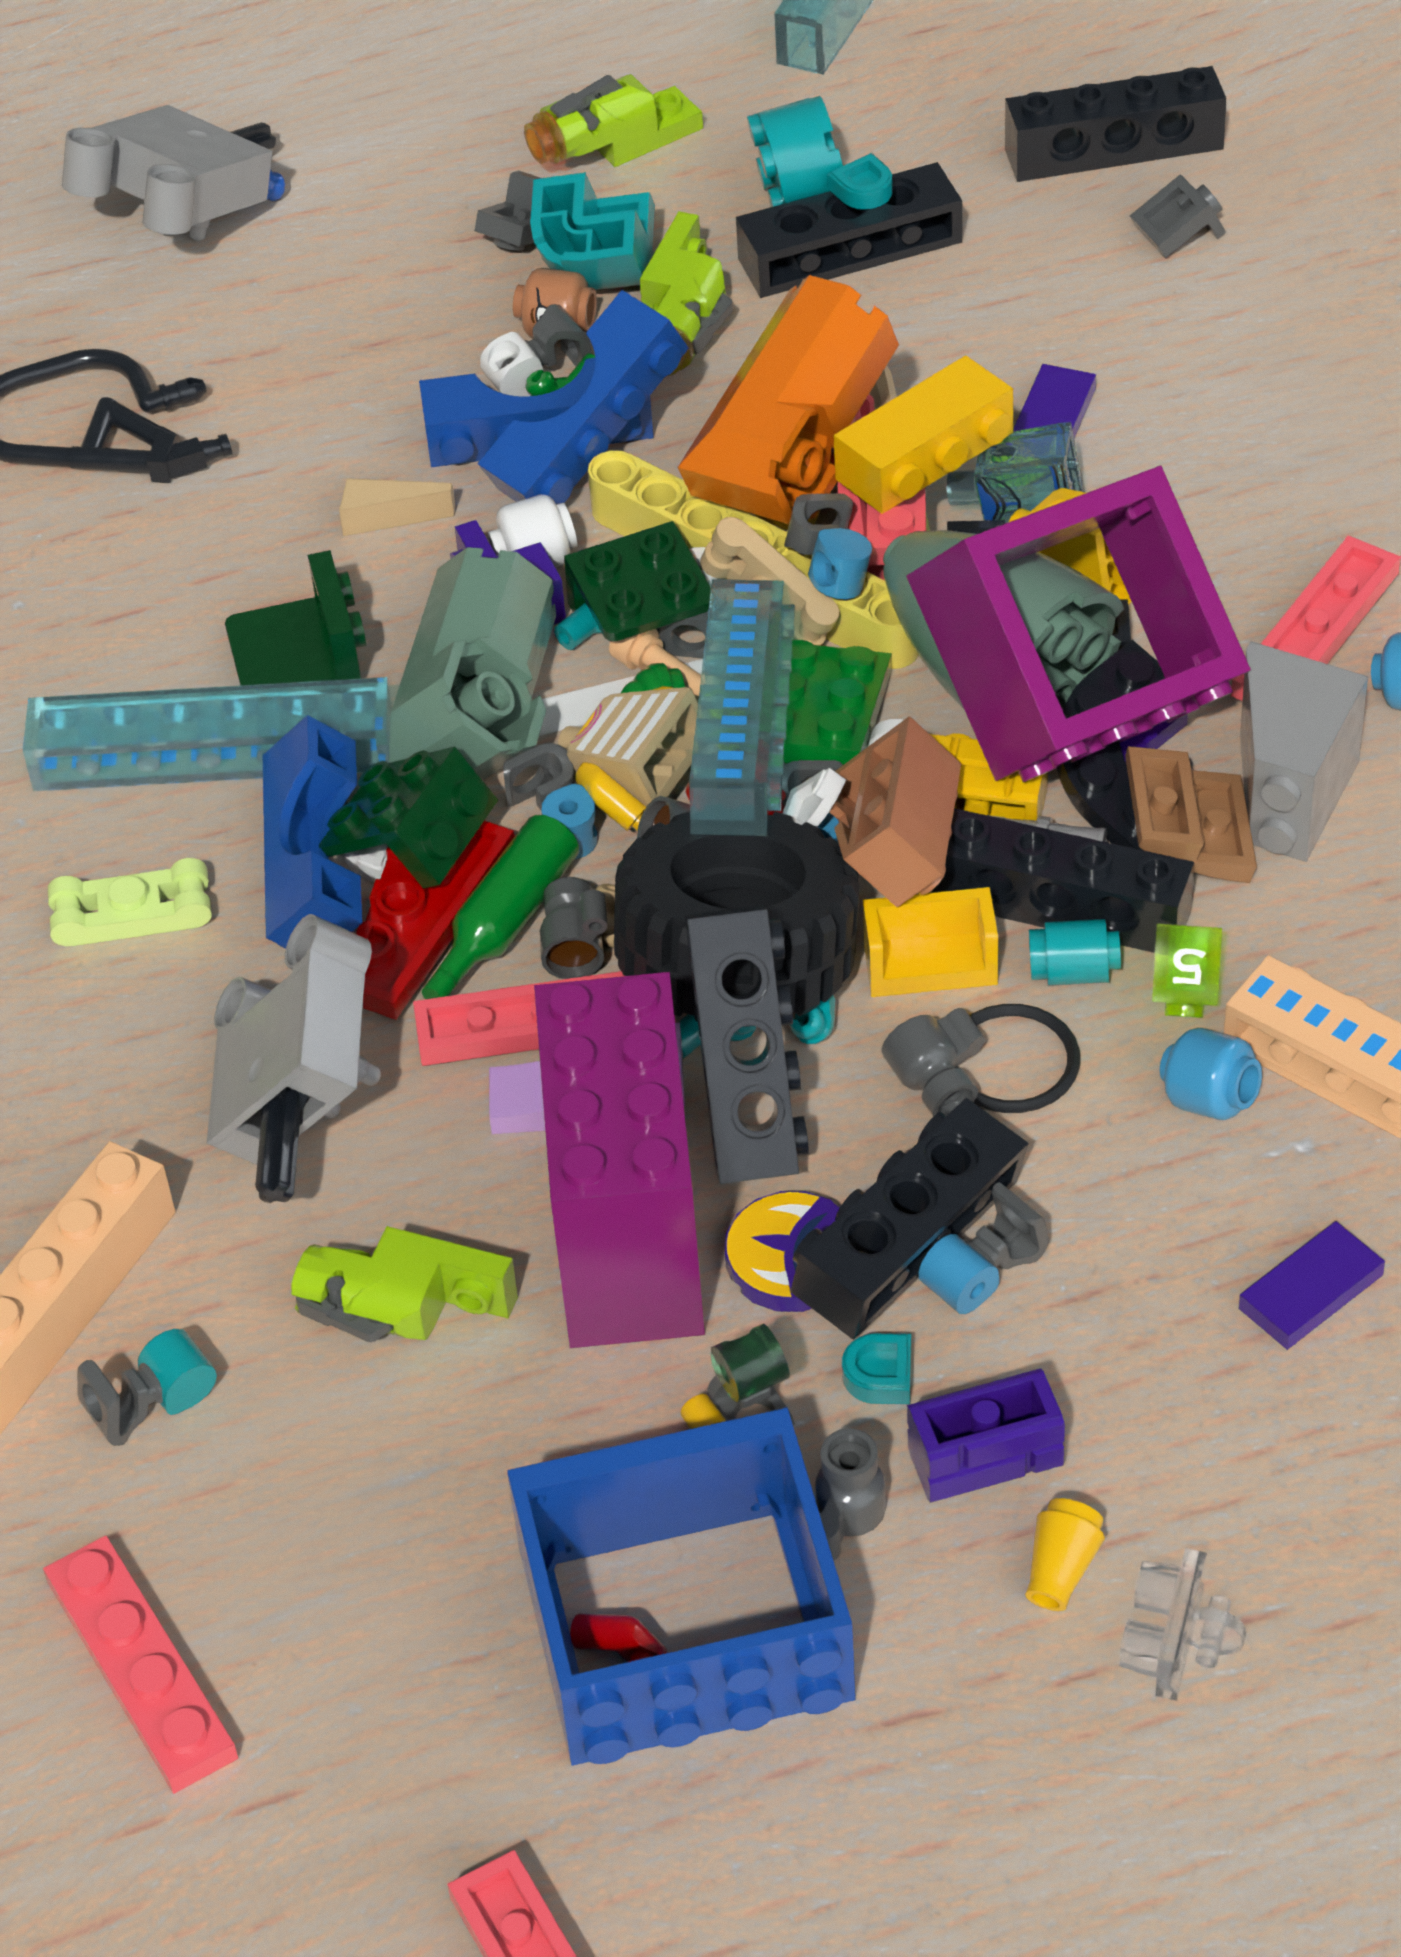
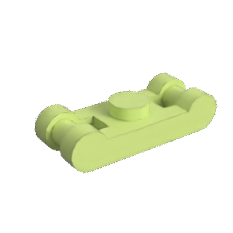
(129, 904)

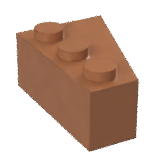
(898, 811)

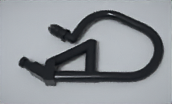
(168, 454)

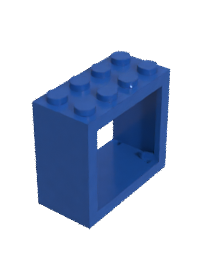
(663, 1492)

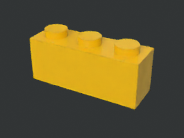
(923, 434)

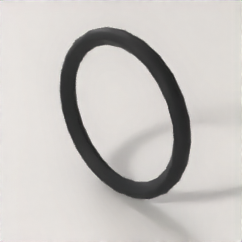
(1063, 1033)

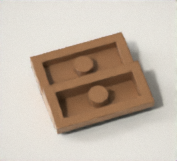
(1191, 813)

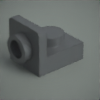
(1177, 215)

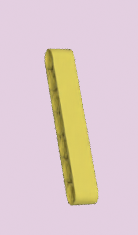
(636, 496)

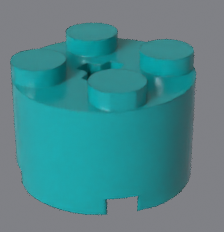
(794, 149)

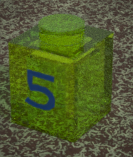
(1186, 968)

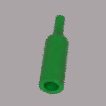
(505, 899)

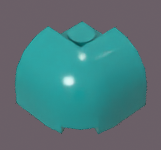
(599, 238)

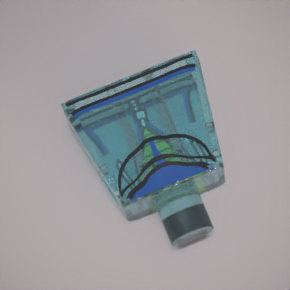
(1019, 472)

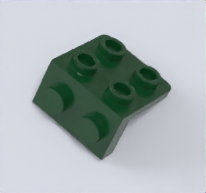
(637, 582)
(303, 637)
(417, 807)

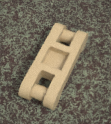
(744, 555)

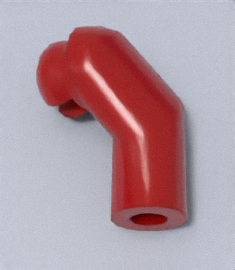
(617, 1633)

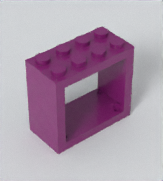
(998, 664)
(618, 1160)

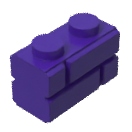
(985, 1435)

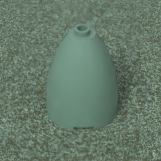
(1061, 608)

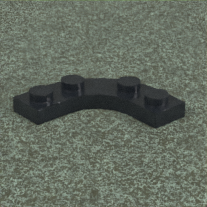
(1100, 781)

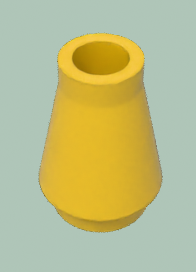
(1062, 1550)

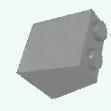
(1297, 745)

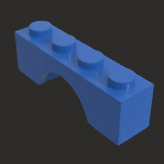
(468, 416)
(550, 456)
(303, 785)

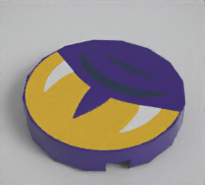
(764, 1241)

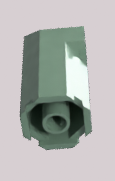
(476, 662)

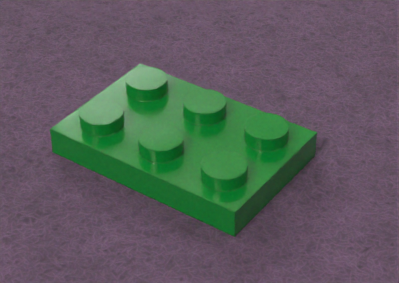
(833, 700)

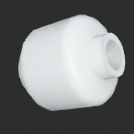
(533, 522)

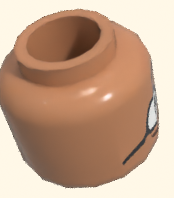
(552, 287)

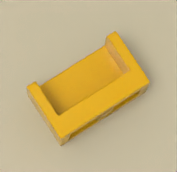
(931, 942)

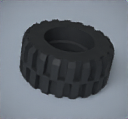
(787, 871)

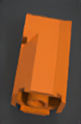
(788, 401)

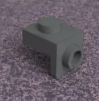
(511, 219)

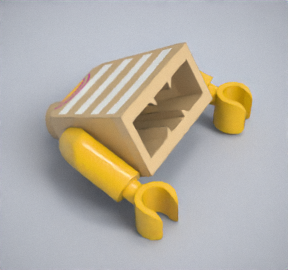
(633, 749)

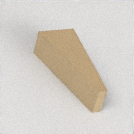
(393, 503)

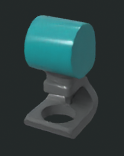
(169, 1373)

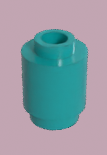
(1074, 952)

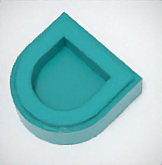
(862, 183)
(878, 1368)

